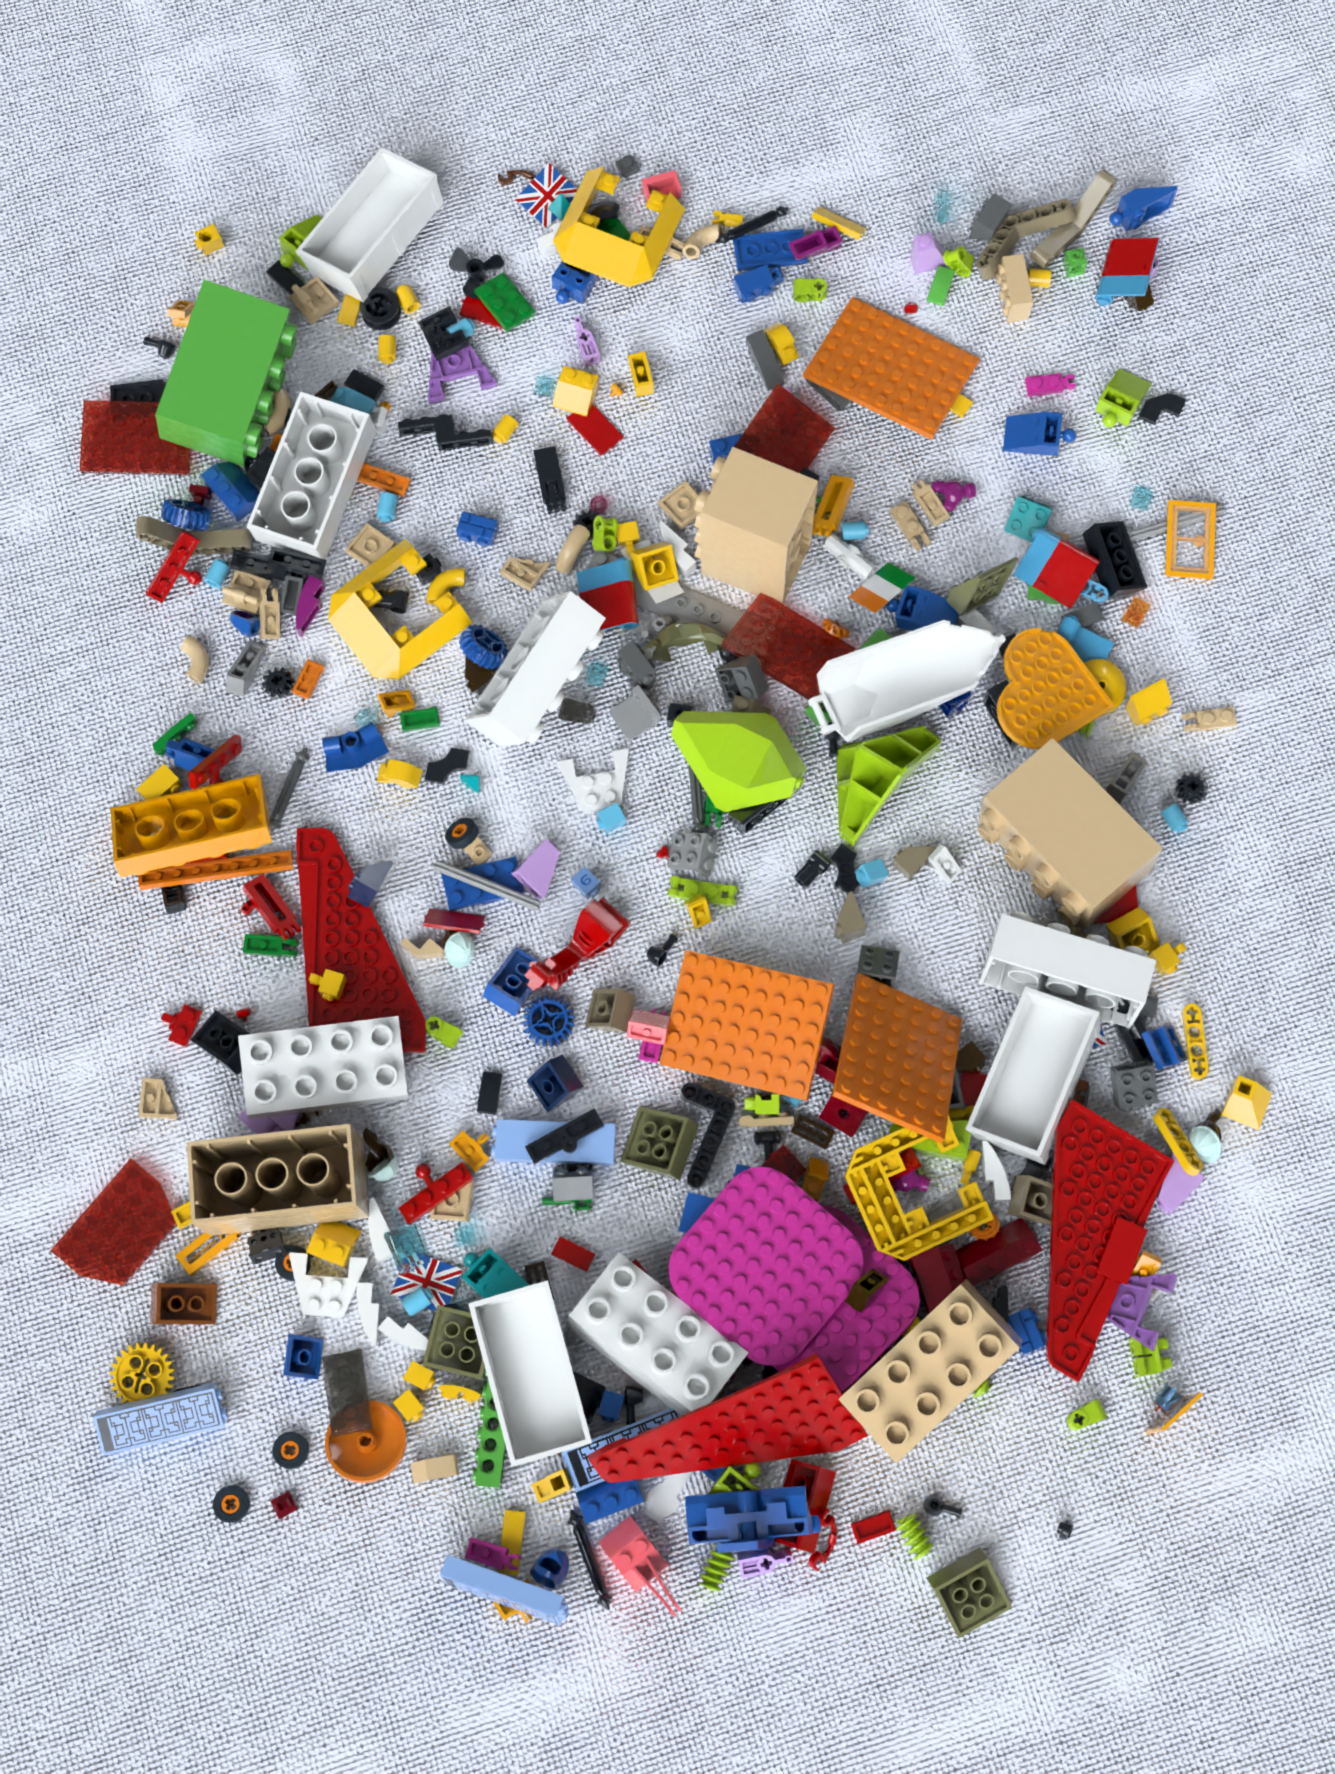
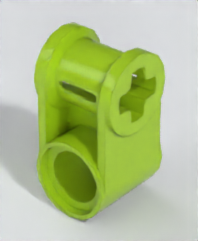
(959, 260)
(807, 289)
(604, 535)
(446, 1034)
(1089, 1414)

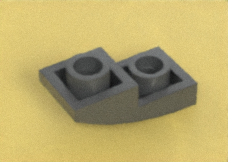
(1087, 615)

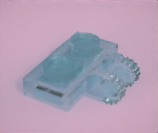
(941, 199)

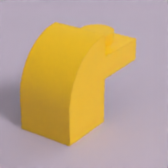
(782, 341)
(399, 773)
(552, 1486)

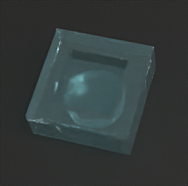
(544, 386)
(364, 717)
(465, 1236)

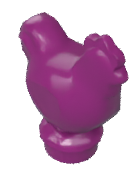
(954, 492)
(910, 1181)

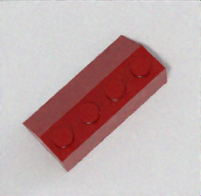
(818, 1490)

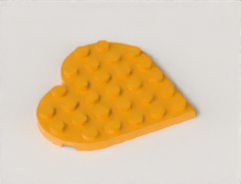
(1047, 690)

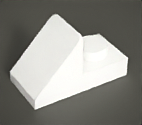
(379, 419)
(944, 864)

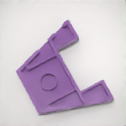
(456, 366)
(1131, 1304)

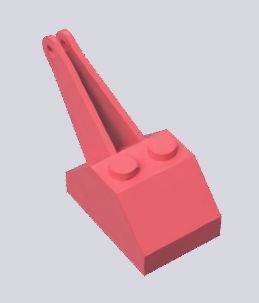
(637, 1558)

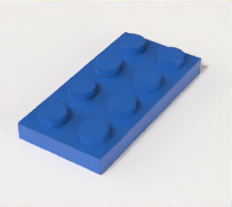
(766, 249)
(464, 895)

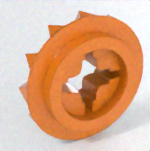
(835, 628)
(991, 1231)

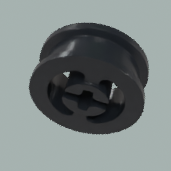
(377, 303)

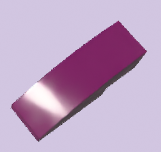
(816, 243)
(308, 604)

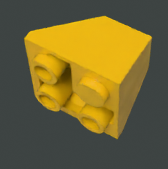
(1246, 1102)

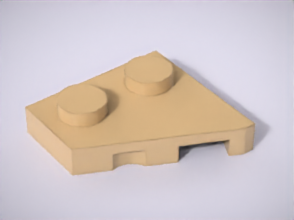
(524, 572)
(155, 1100)

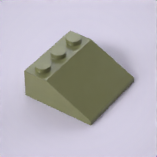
(980, 588)
(660, 1142)
(454, 1344)
(969, 1592)

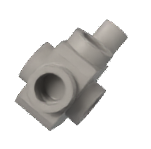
(657, 625)

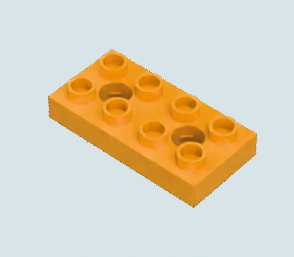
(190, 825)

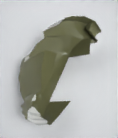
(682, 634)

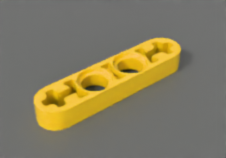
(1195, 1041)
(1189, 1160)

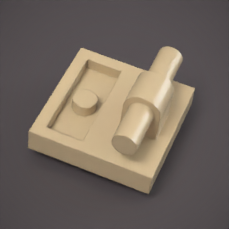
(313, 300)
(244, 592)

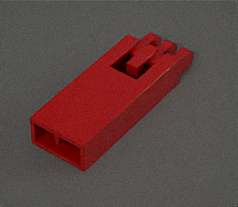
(267, 903)

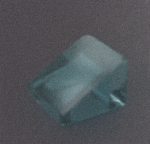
(1141, 498)
(596, 674)

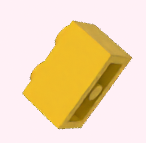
(640, 374)
(160, 783)

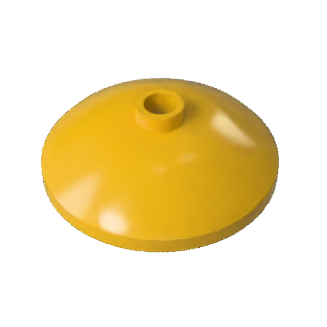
(1111, 677)

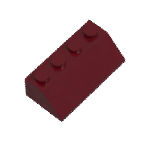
(988, 1258)
(937, 1274)

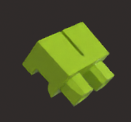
(763, 1105)
(1152, 1364)

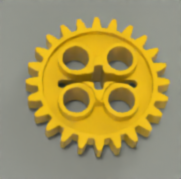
(126, 1368)

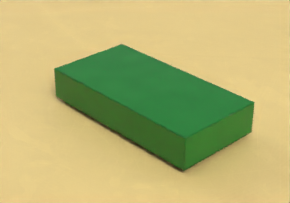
(420, 719)

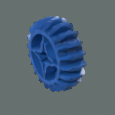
(186, 514)
(483, 646)
(541, 1005)

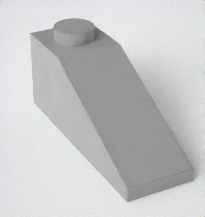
(245, 668)
(1126, 777)

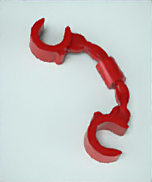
(829, 1520)

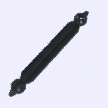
(752, 225)
(589, 1559)

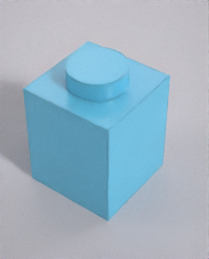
(610, 818)
(871, 873)

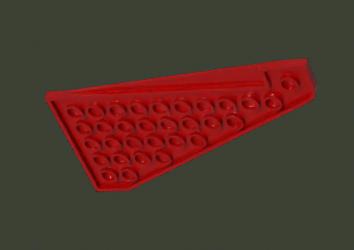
(349, 941)
(1096, 1177)
(768, 1421)

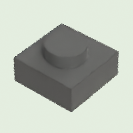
(627, 166)
(1150, 1007)

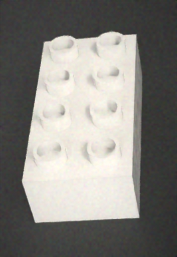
(312, 476)
(536, 670)
(1068, 967)
(322, 1067)
(655, 1337)

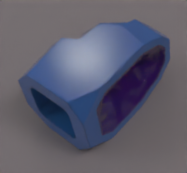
(245, 622)

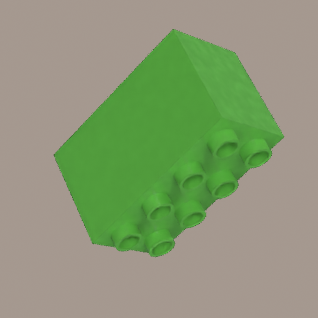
(226, 374)

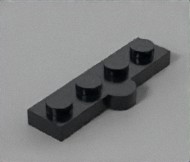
(564, 1137)

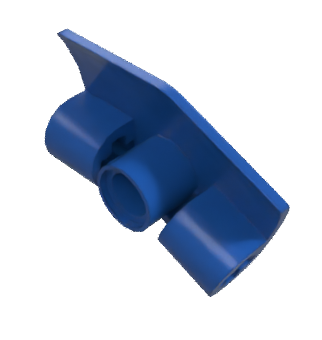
(366, 749)

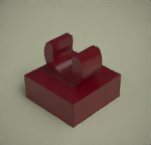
(200, 493)
(284, 1505)

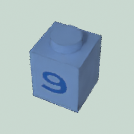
(586, 883)

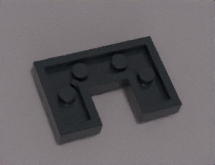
(432, 330)

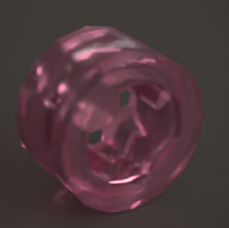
(594, 500)

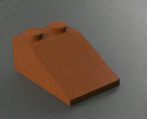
(183, 1304)

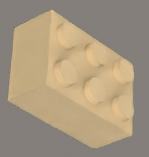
(1014, 288)

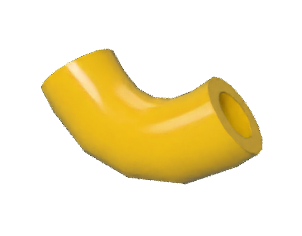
(445, 581)

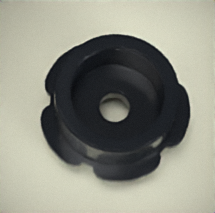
(1065, 1530)

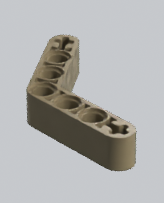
(1084, 211)
(1019, 226)
(210, 542)

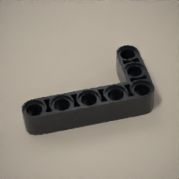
(711, 1133)

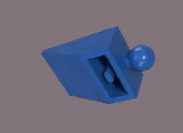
(1142, 206)
(572, 283)
(1031, 436)
(927, 610)

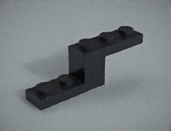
(445, 432)
(278, 564)

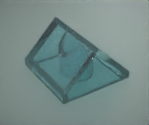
(407, 1249)

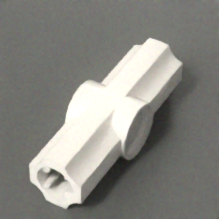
(849, 556)

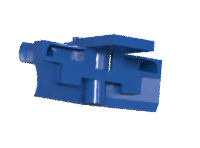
(761, 1516)

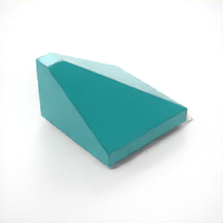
(559, 206)
(471, 781)

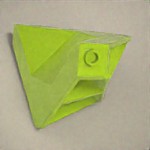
(739, 757)
(872, 773)

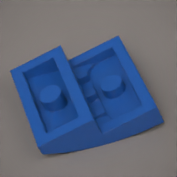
(1164, 1047)

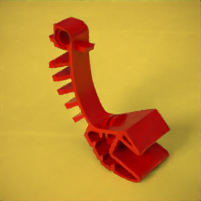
(595, 932)

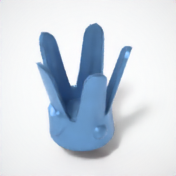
(1164, 1399)

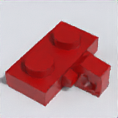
(182, 1024)

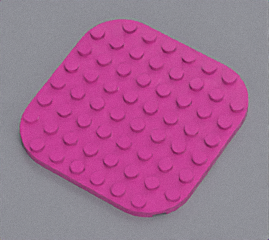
(765, 1265)
(856, 1340)

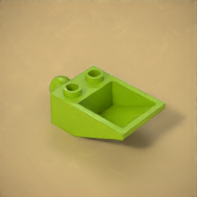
(294, 238)
(1122, 398)
(742, 1481)

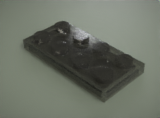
(347, 1392)

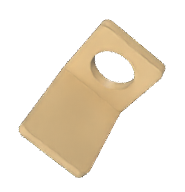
(478, 851)

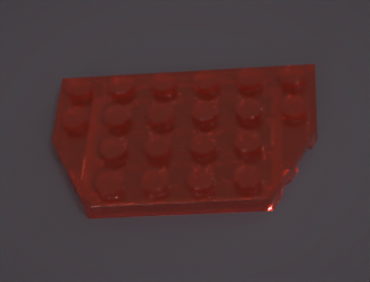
(118, 1228)

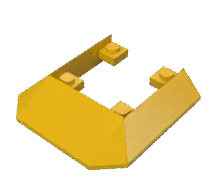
(608, 255)
(401, 652)
(909, 1232)

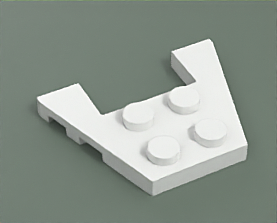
(597, 790)
(325, 1294)

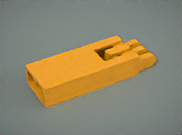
(834, 502)
(206, 1257)

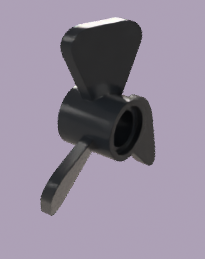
(460, 262)

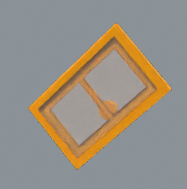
(1190, 539)
(1174, 1413)

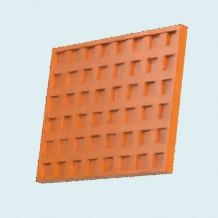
(891, 368)
(747, 1025)
(898, 1058)

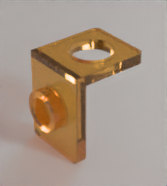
(1136, 612)

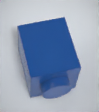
(611, 1406)

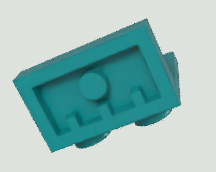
(1027, 517)

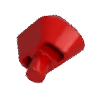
(910, 308)
(662, 852)
(247, 907)
(243, 1013)

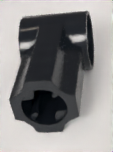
(395, 600)
(815, 865)

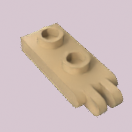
(930, 503)

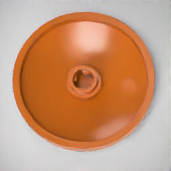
(372, 1452)

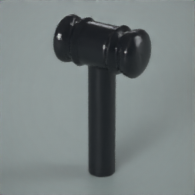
(767, 1138)

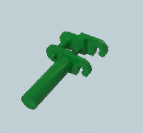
(549, 1201)

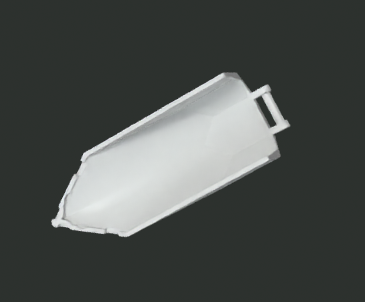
(901, 677)

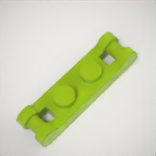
(710, 891)

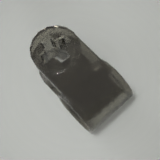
(573, 711)

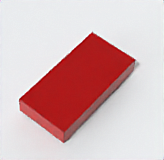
(573, 1254)
(873, 1527)

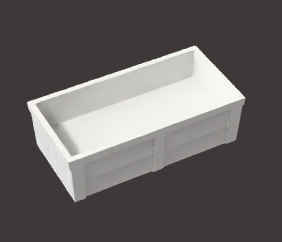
(371, 224)
(1034, 1074)
(529, 1373)

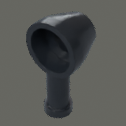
(165, 348)
(832, 737)
(658, 954)
(632, 1397)
(941, 1507)

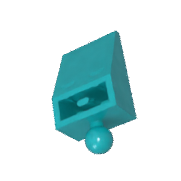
(490, 1274)

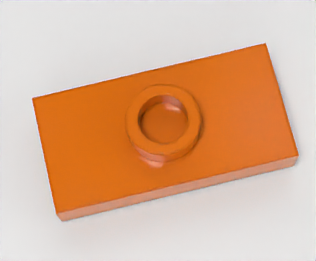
(308, 679)

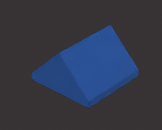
(303, 1357)

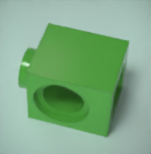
(1074, 262)

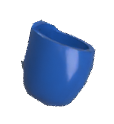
(551, 1568)

